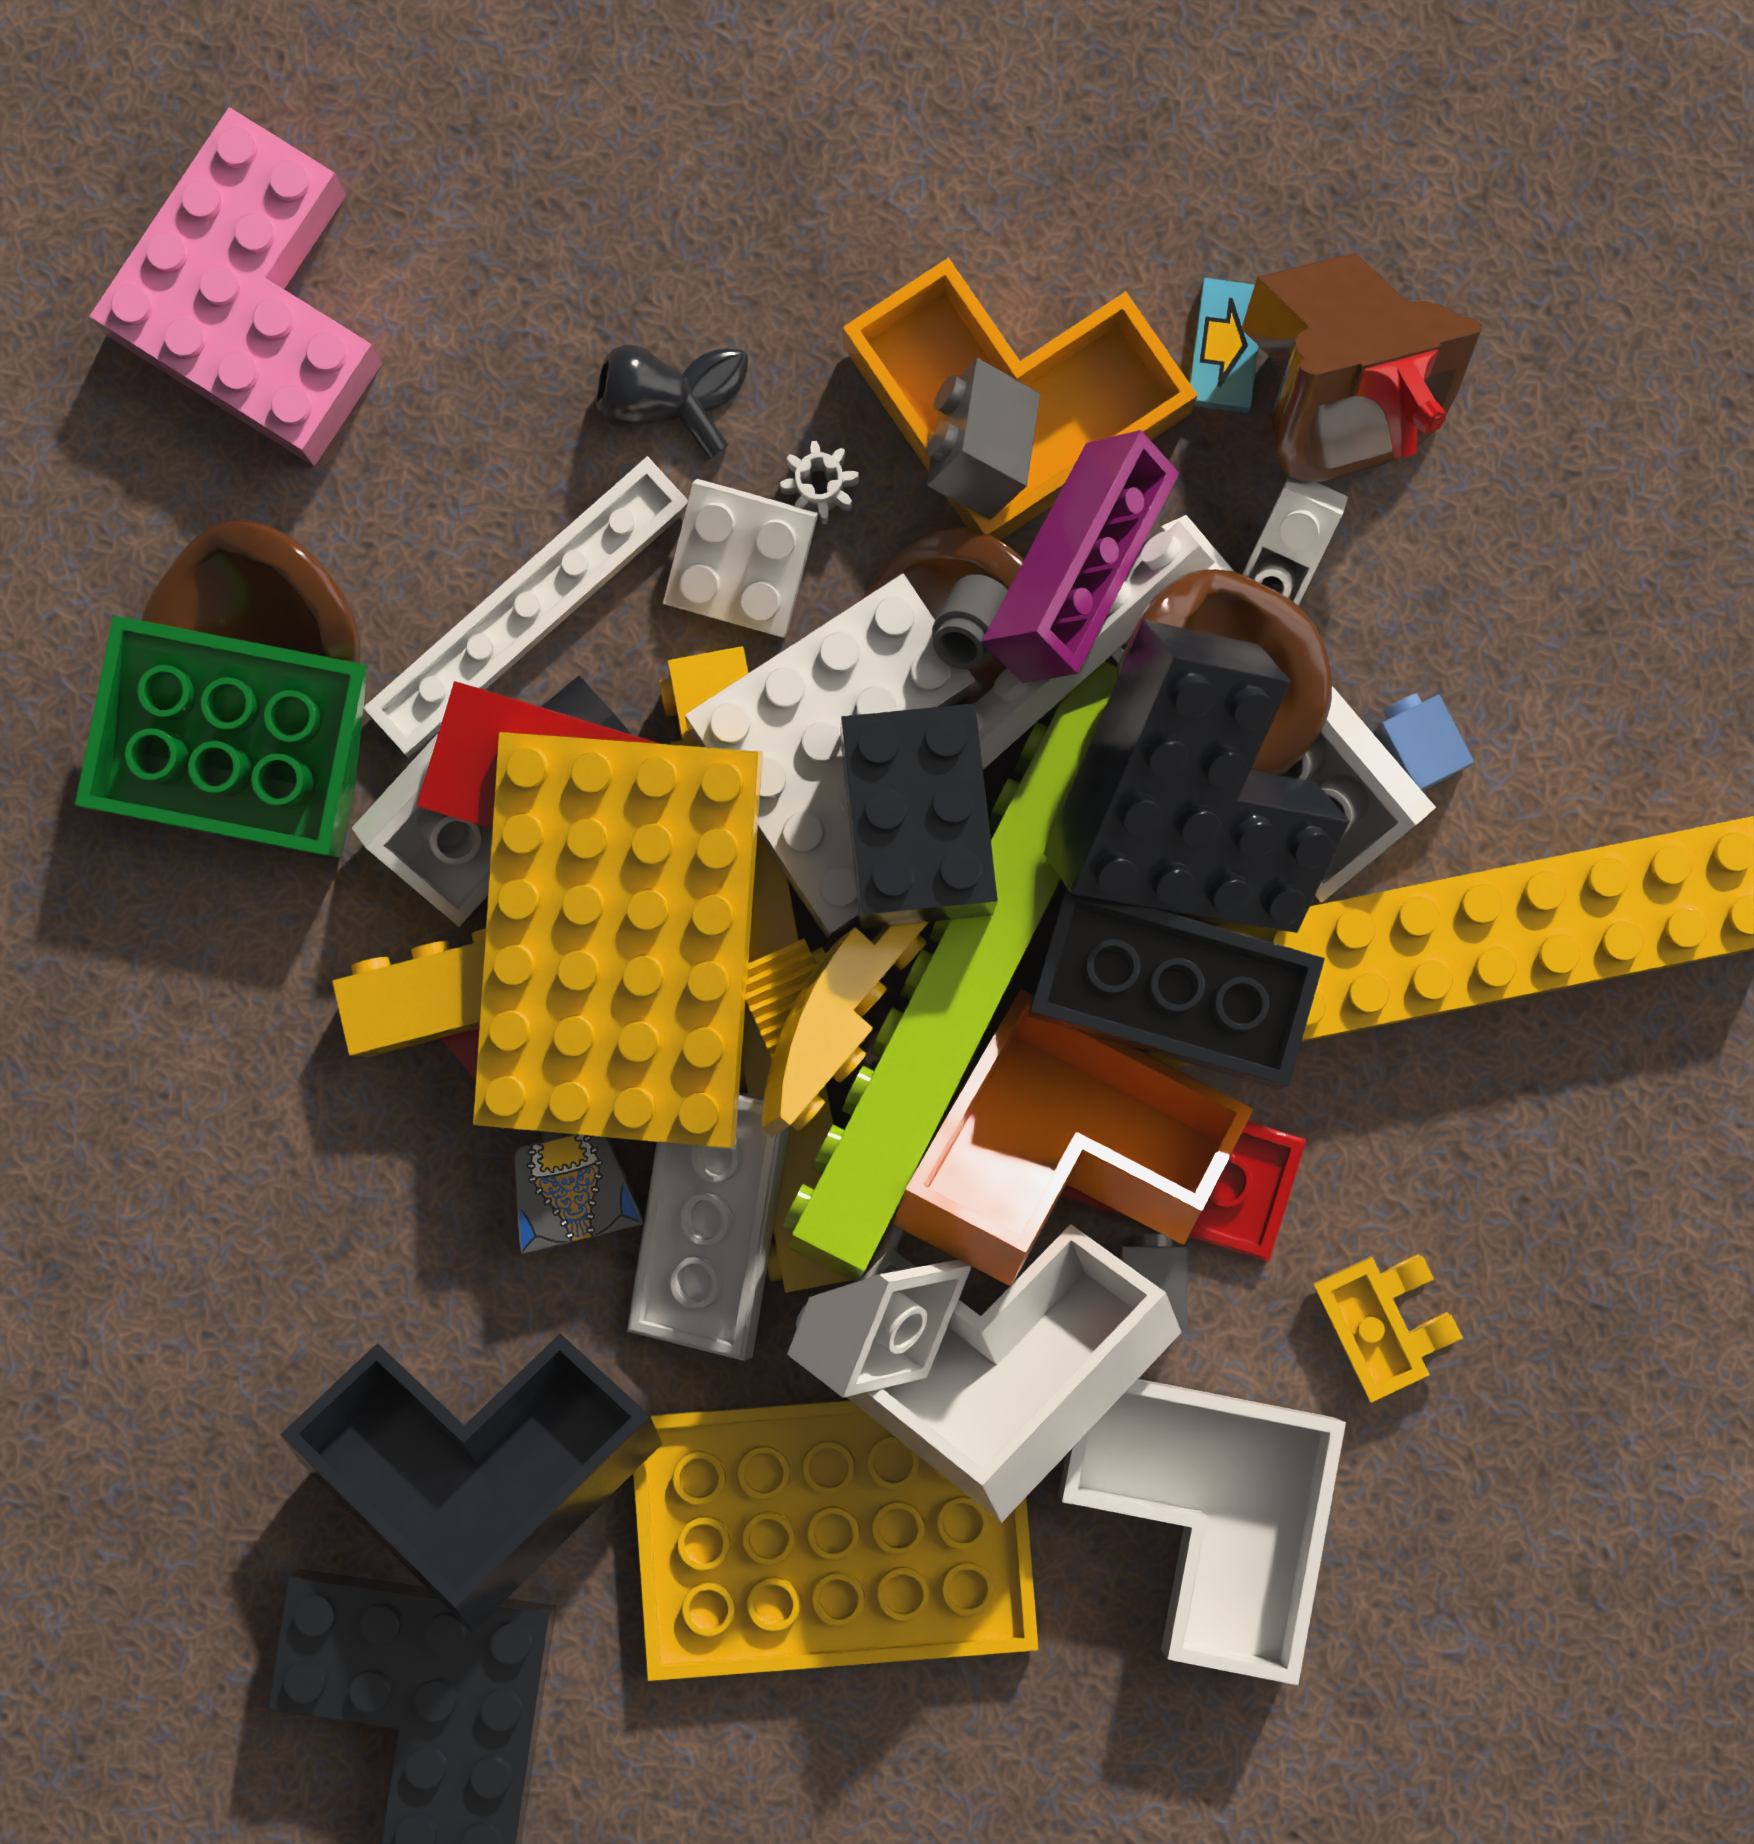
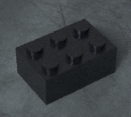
(918, 816)

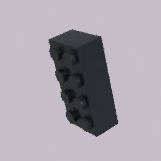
(1177, 988)

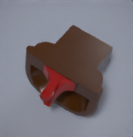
(1359, 366)

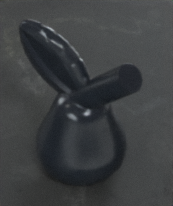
(643, 389)

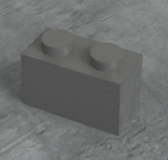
(982, 438)

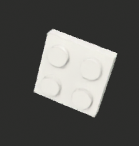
(740, 558)

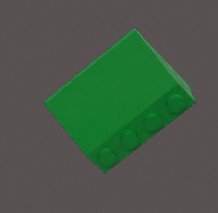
(225, 736)

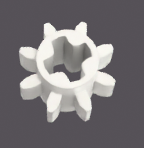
(833, 472)

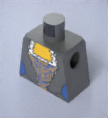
(571, 1191)

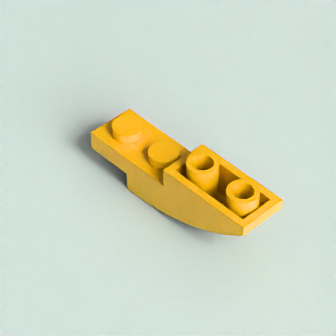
(827, 1024)

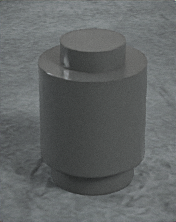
(965, 621)

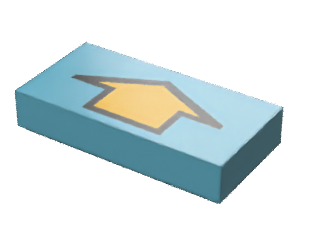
(1222, 351)

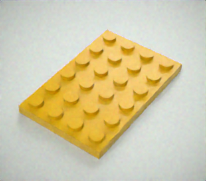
(617, 939)
(817, 1548)

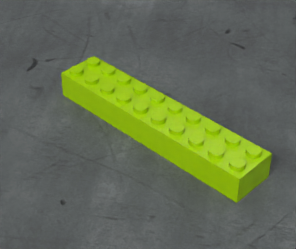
(948, 1006)

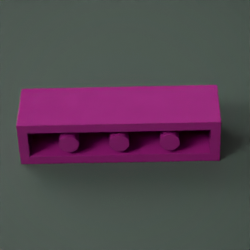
(1081, 557)

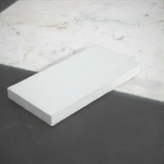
(709, 1238)

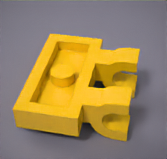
(1372, 1329)

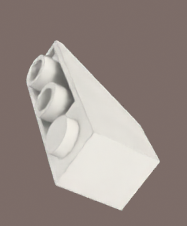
(1295, 537)

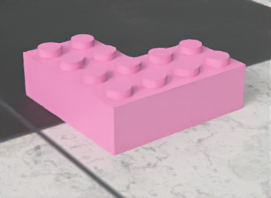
(211, 297)

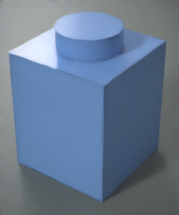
(1424, 740)

